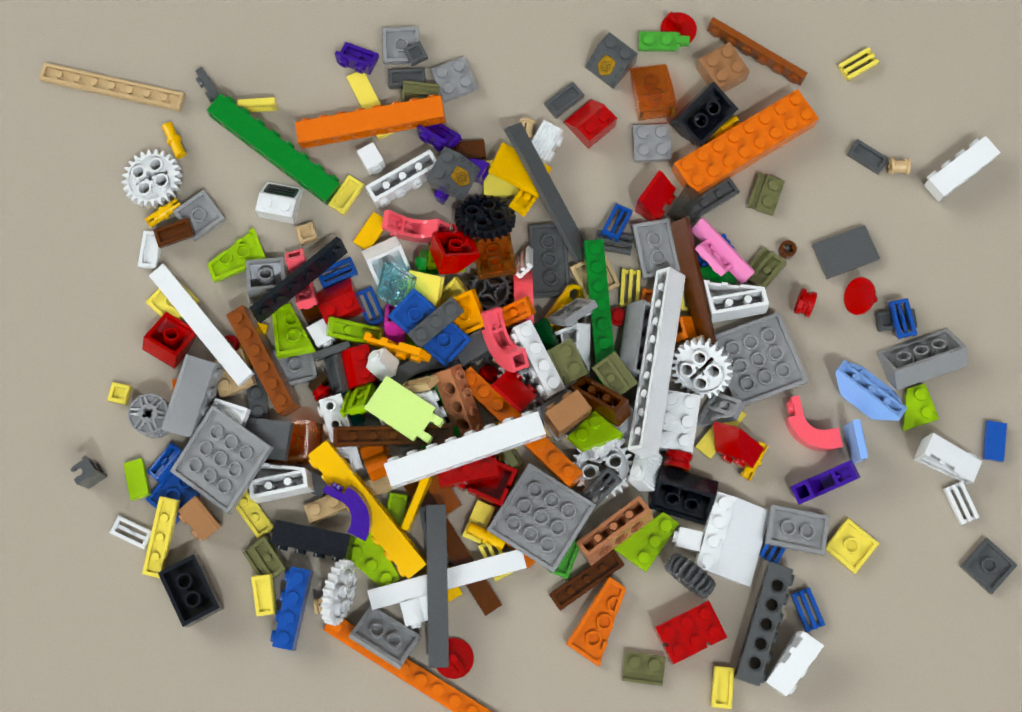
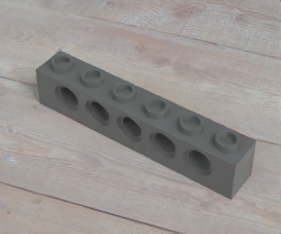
(760, 611)

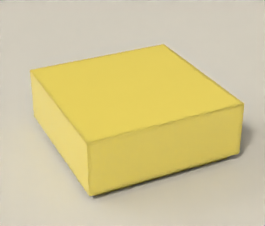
(119, 393)

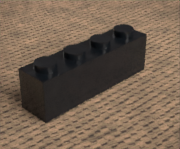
(313, 540)

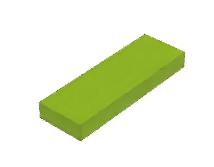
(351, 330)

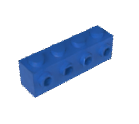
(292, 609)

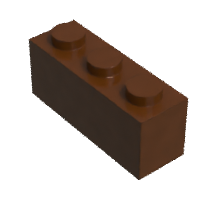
(603, 400)

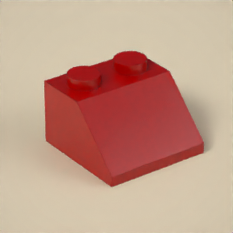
(591, 122)
(655, 198)
(452, 251)
(340, 301)
(169, 340)
(355, 368)
(514, 391)
(736, 445)

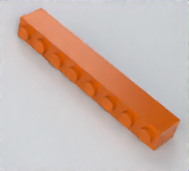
(370, 122)
(541, 449)

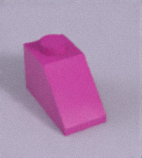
(392, 331)

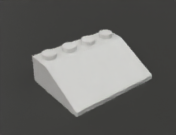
(732, 539)

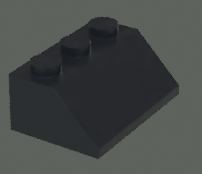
(704, 115)
(684, 495)

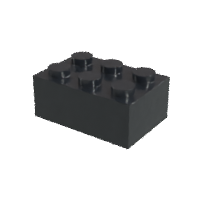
(190, 590)

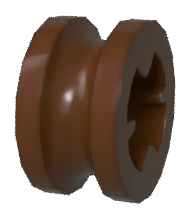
(792, 245)

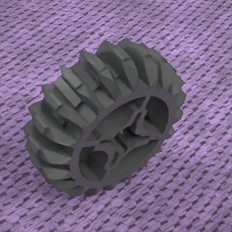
(497, 288)
(690, 575)

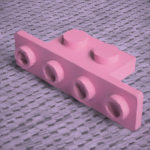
(719, 253)

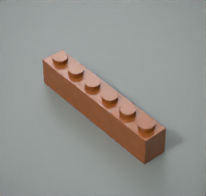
(263, 361)

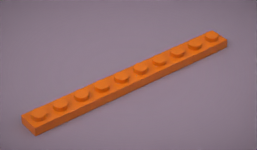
(412, 674)

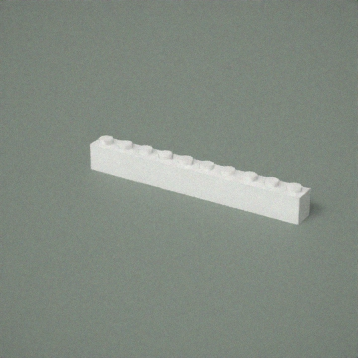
(656, 363)

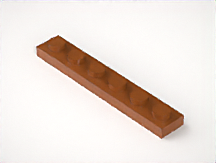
(760, 53)

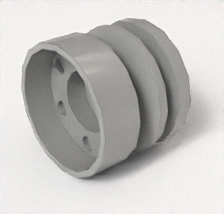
(139, 416)

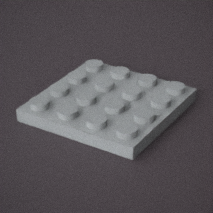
(762, 359)
(221, 459)
(541, 517)

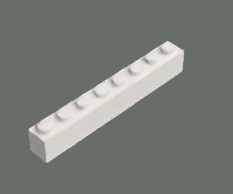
(464, 450)

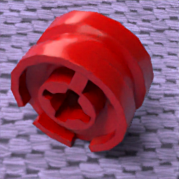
(805, 302)
(678, 460)

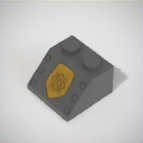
(611, 60)
(453, 174)

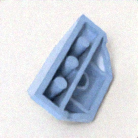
(868, 393)

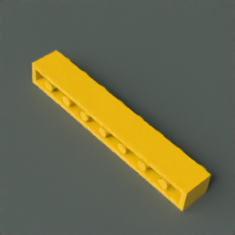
(384, 527)

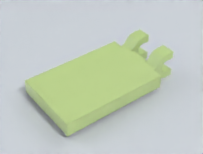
(403, 410)

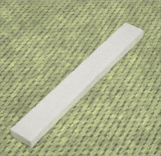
(201, 325)
(457, 576)

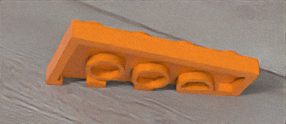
(595, 626)

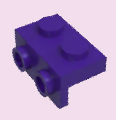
(357, 58)
(439, 136)

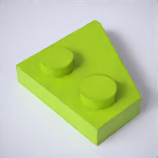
(919, 407)
(594, 432)

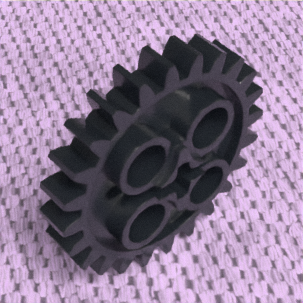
(484, 218)

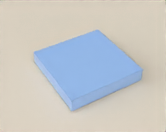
(855, 441)

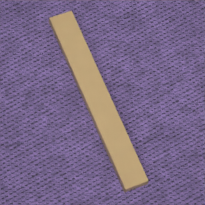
(112, 87)

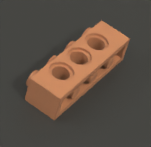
(458, 399)
(614, 530)

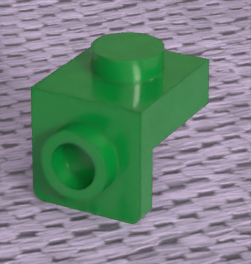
(421, 263)

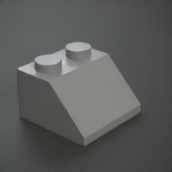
(263, 276)

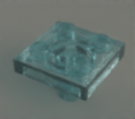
(394, 284)

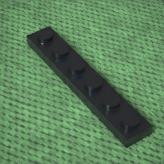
(298, 280)

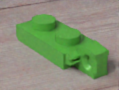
(662, 41)

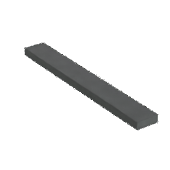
(546, 190)
(437, 586)

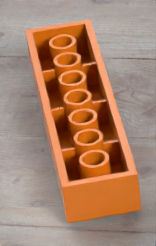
(746, 143)

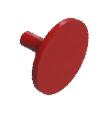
(679, 23)
(860, 296)
(460, 659)

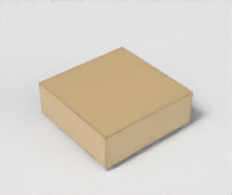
(306, 233)

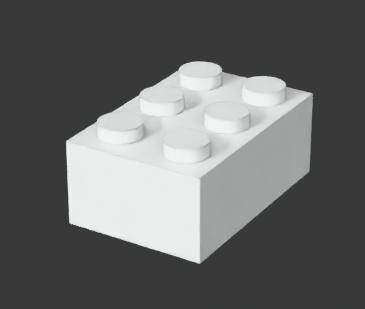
(680, 421)

